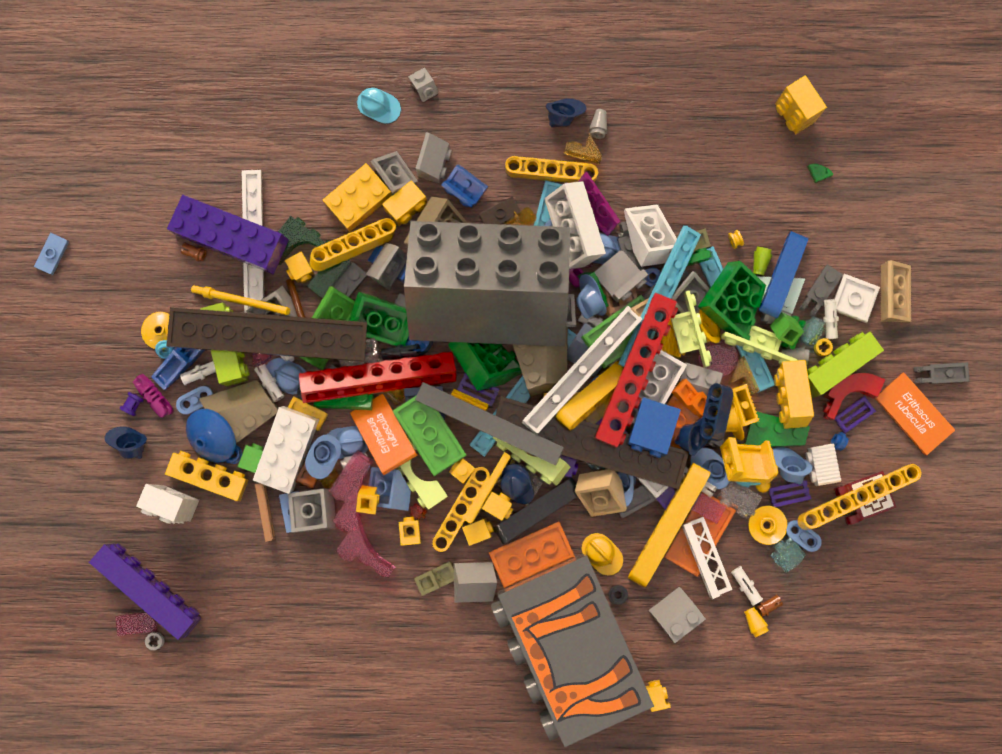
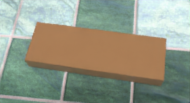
(265, 512)

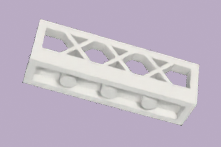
(700, 560)

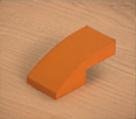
(690, 398)

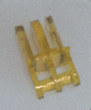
(524, 217)

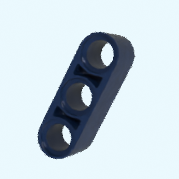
(715, 402)

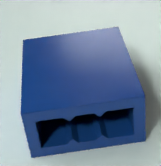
(653, 427)

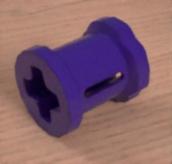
(131, 403)

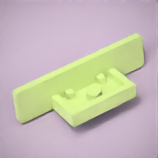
(688, 331)
(761, 341)

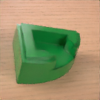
(819, 172)

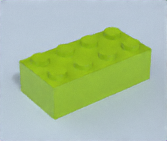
(846, 360)
(228, 365)

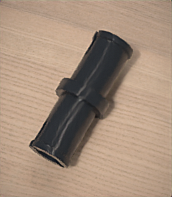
(400, 351)

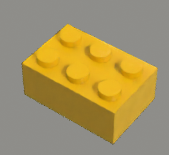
(800, 105)
(357, 197)
(794, 394)

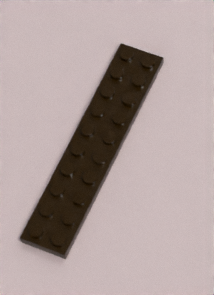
(266, 334)
(582, 446)

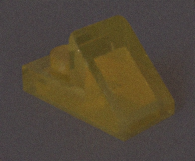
(589, 152)
(743, 371)

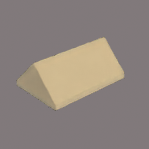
(895, 292)

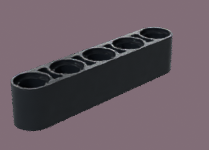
(536, 511)

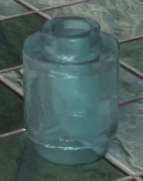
(812, 331)

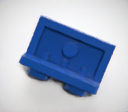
(464, 186)

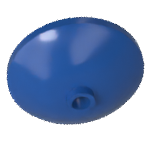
(210, 435)

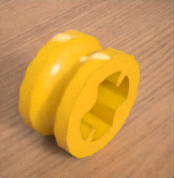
(735, 239)
(827, 342)

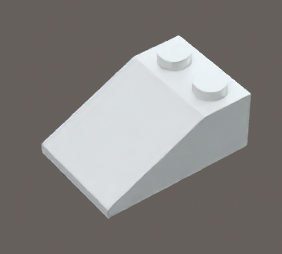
(649, 234)

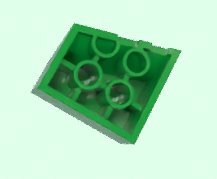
(734, 299)
(486, 363)

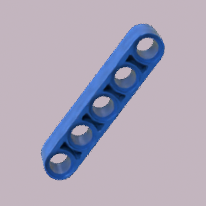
(783, 274)

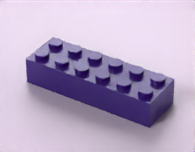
(228, 234)
(145, 590)

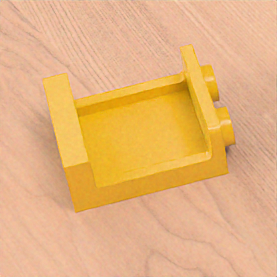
(748, 462)

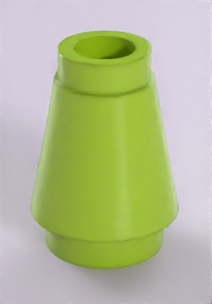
(761, 260)

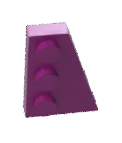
(603, 213)

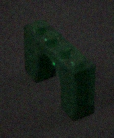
(298, 235)

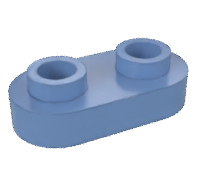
(193, 397)
(802, 536)

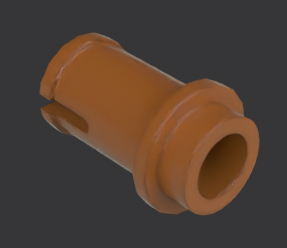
(194, 252)
(769, 605)

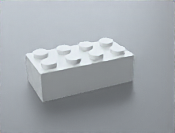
(571, 208)
(661, 380)
(286, 449)
(167, 503)

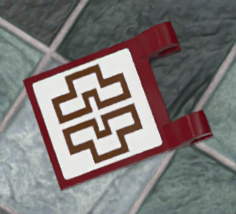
(871, 509)

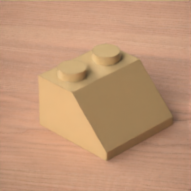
(601, 492)

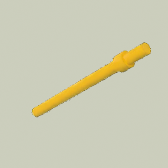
(210, 293)

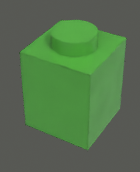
(786, 328)
(251, 457)

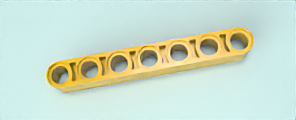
(868, 495)
(669, 525)

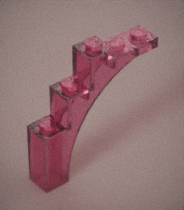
(356, 541)

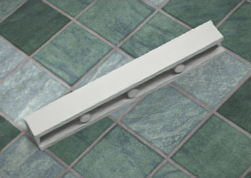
(581, 370)

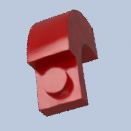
(860, 382)

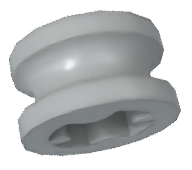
(148, 640)

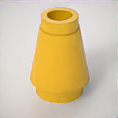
(755, 622)

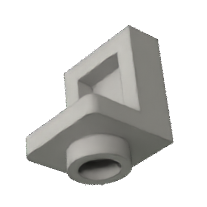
(423, 84)

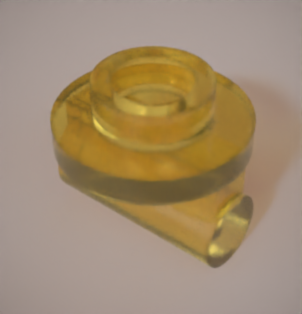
(395, 396)
(328, 481)

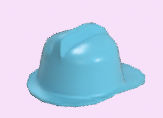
(379, 105)

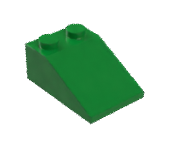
(384, 319)

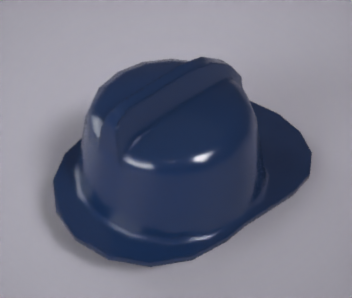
(563, 111)
(690, 438)
(126, 441)
(517, 484)

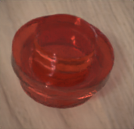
(418, 511)

